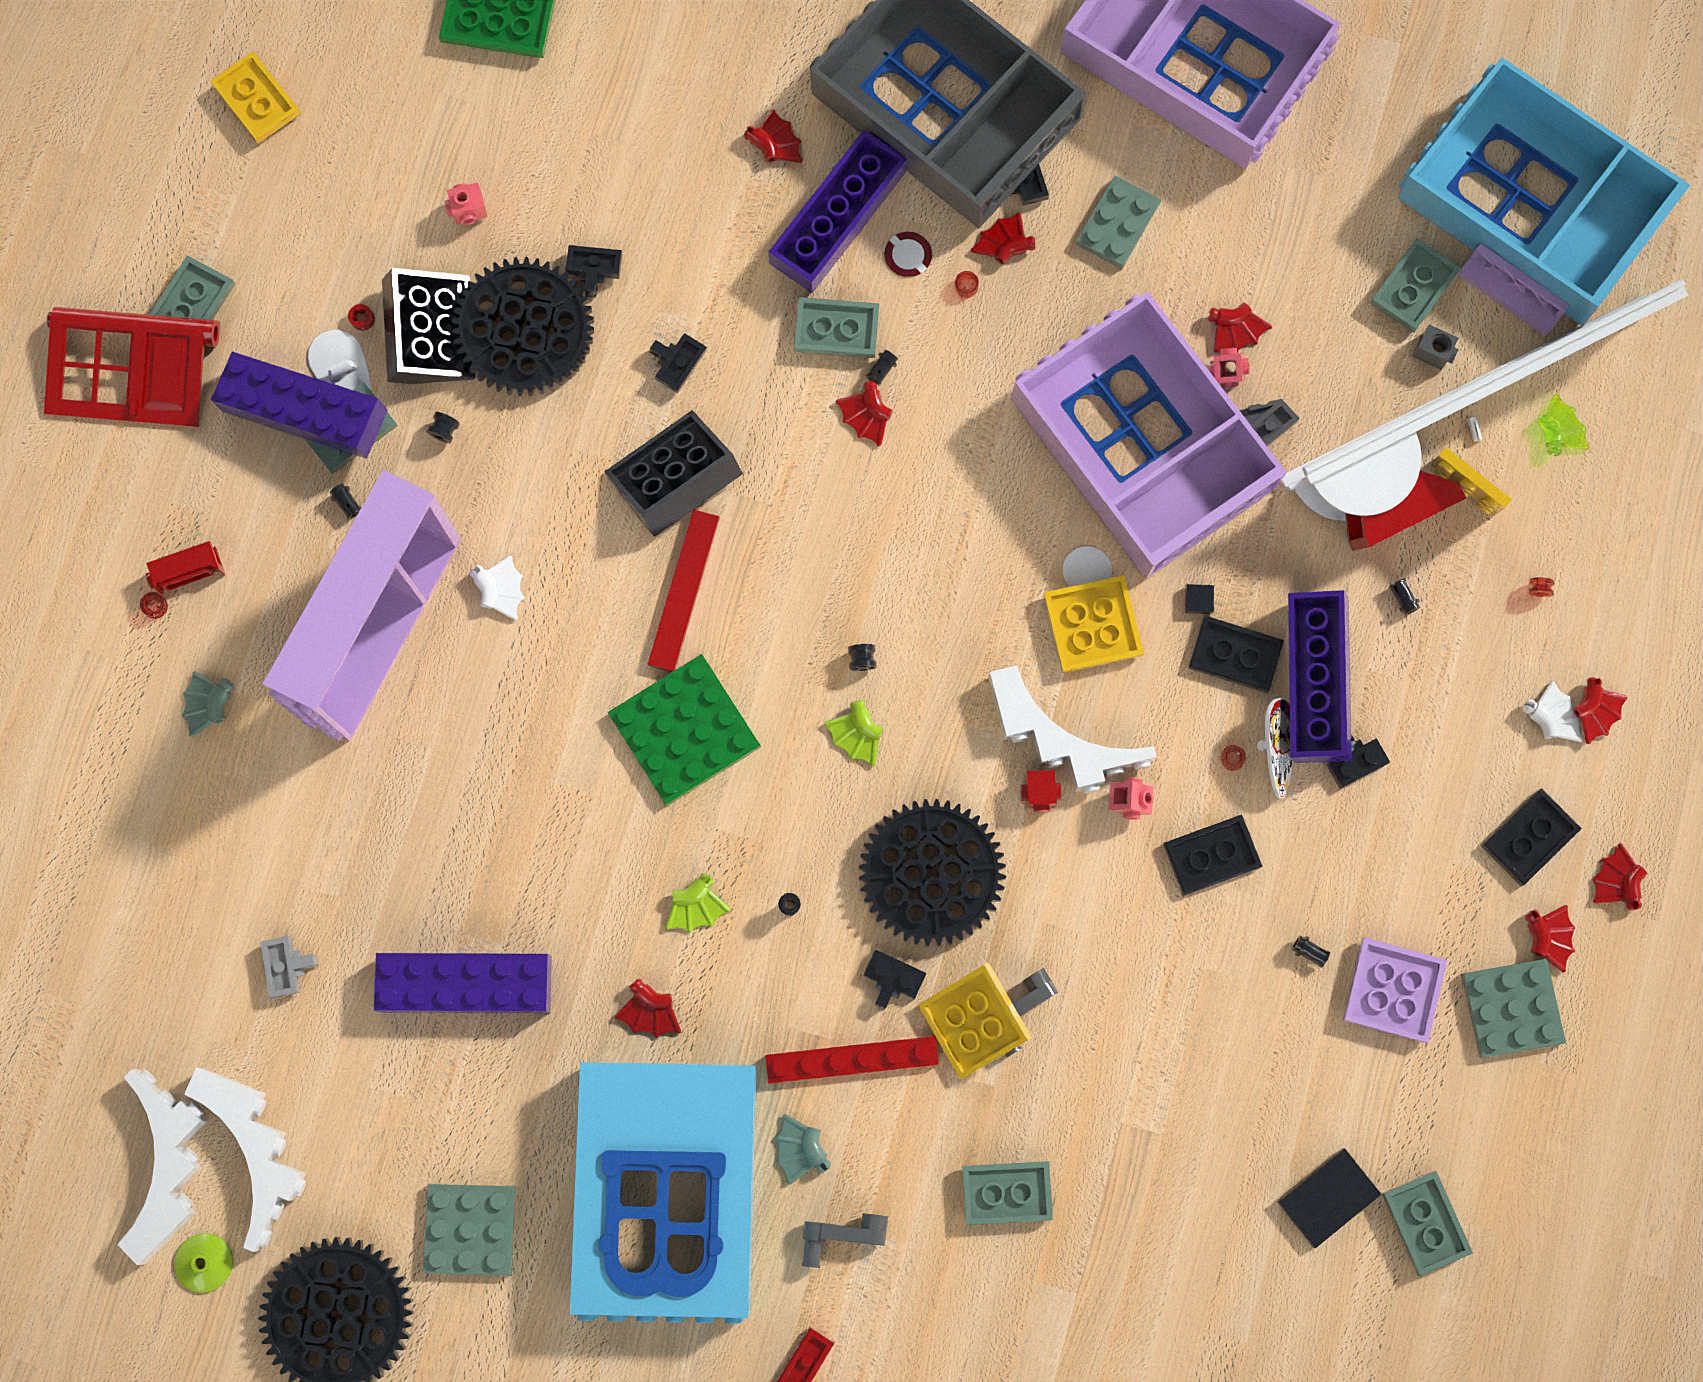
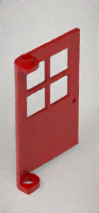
(161, 370)

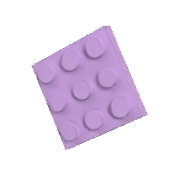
(1395, 990)

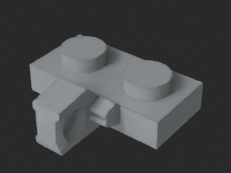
(284, 966)

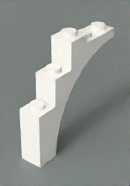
(1053, 745)
(260, 1143)
(174, 1166)

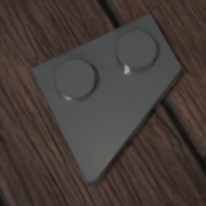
(1270, 419)

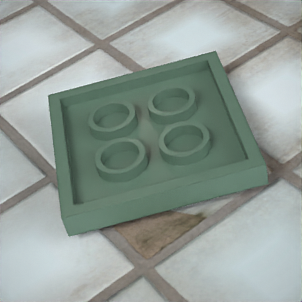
(1513, 1008)
(469, 1229)

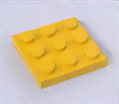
(1473, 484)
(1093, 624)
(974, 1021)

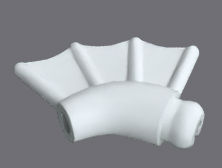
(499, 587)
(1554, 714)

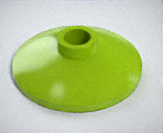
(217, 1267)

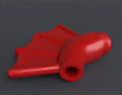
(775, 139)
(1004, 239)
(1236, 327)
(866, 413)
(1598, 709)
(1619, 880)
(1552, 935)
(649, 1011)

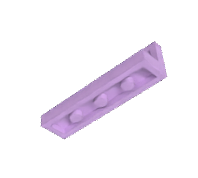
(1513, 289)

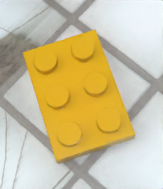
(255, 97)

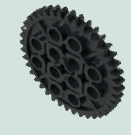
(485, 349)
(937, 922)
(306, 1273)

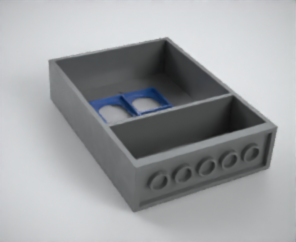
(991, 142)

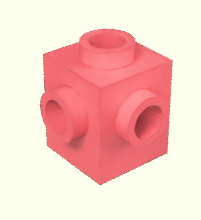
(465, 203)
(1220, 372)
(1131, 798)

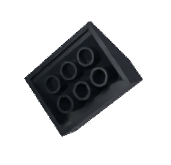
(420, 326)
(674, 472)

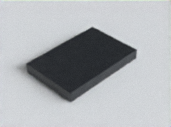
(1236, 654)
(1531, 837)
(1212, 855)
(1329, 1198)

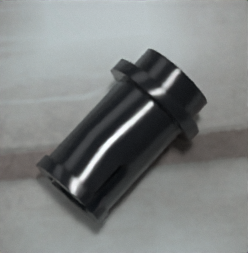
(882, 366)
(344, 499)
(1404, 597)
(786, 898)
(1310, 951)

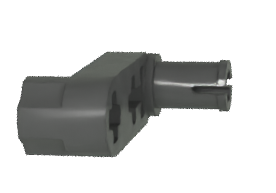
(1040, 989)
(872, 1232)

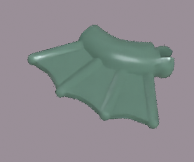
(205, 702)
(800, 1149)

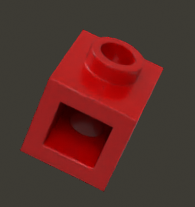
(1040, 790)

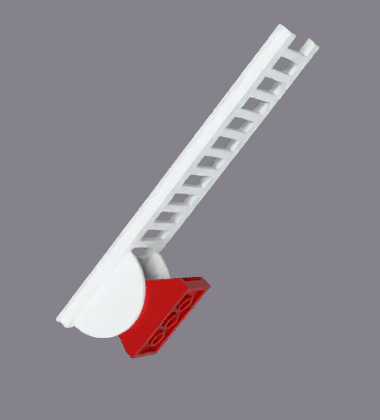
(1378, 475)

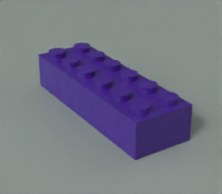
(837, 211)
(299, 405)
(1319, 677)
(462, 983)

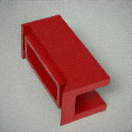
(184, 567)

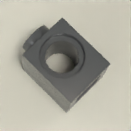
(1425, 352)

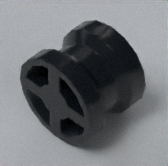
(443, 427)
(862, 657)

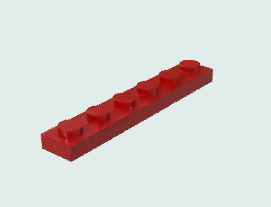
(851, 1059)

